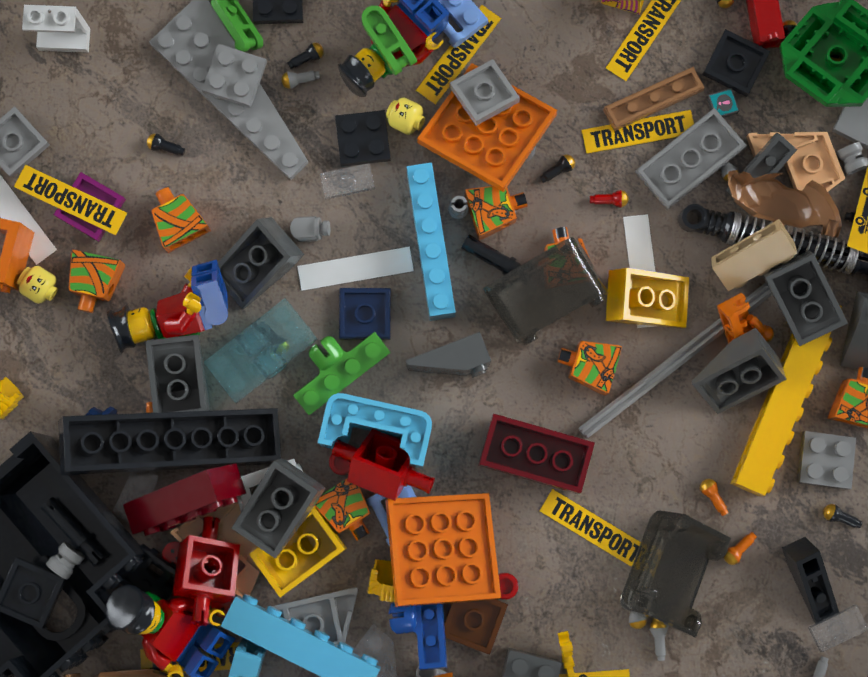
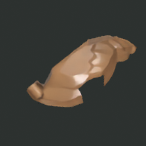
(772, 201)

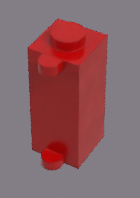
(766, 23)

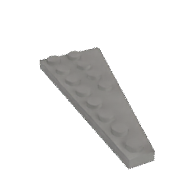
(189, 47)

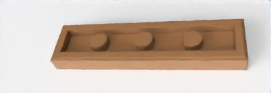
(653, 98)

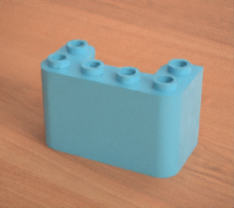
(350, 411)

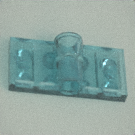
(260, 350)

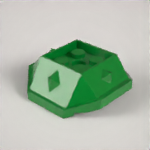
(827, 31)

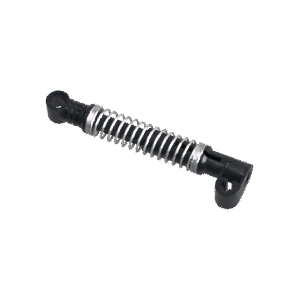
(730, 227)

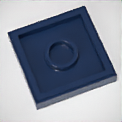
(364, 312)

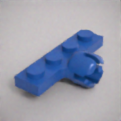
(429, 627)

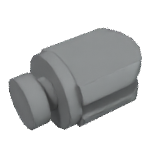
(309, 228)

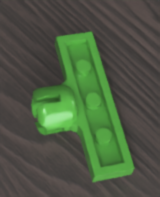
(338, 369)

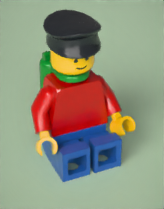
(417, 23)
(184, 314)
(168, 630)

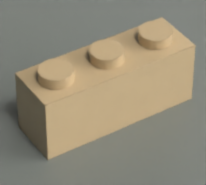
(754, 255)

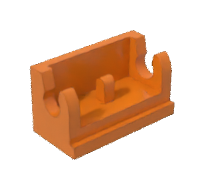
(734, 316)

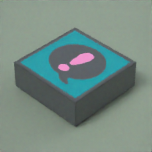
(723, 102)

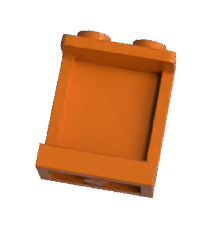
(14, 253)

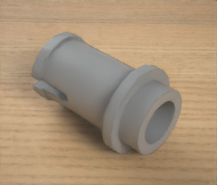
(455, 212)

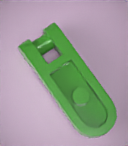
(238, 24)
(387, 38)

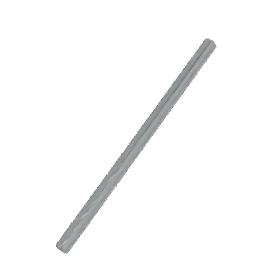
(665, 368)

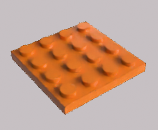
(494, 147)
(442, 549)

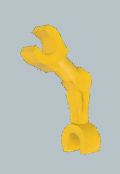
(567, 652)

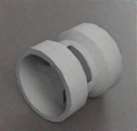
(852, 158)
(65, 560)

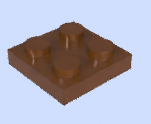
(475, 623)

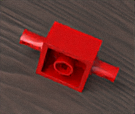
(381, 466)
(193, 579)

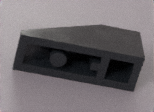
(811, 578)

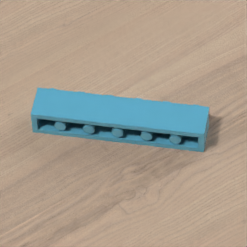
(431, 241)
(295, 642)

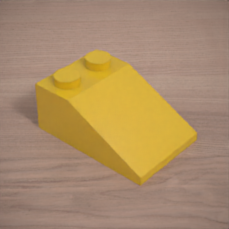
(647, 298)
(305, 553)

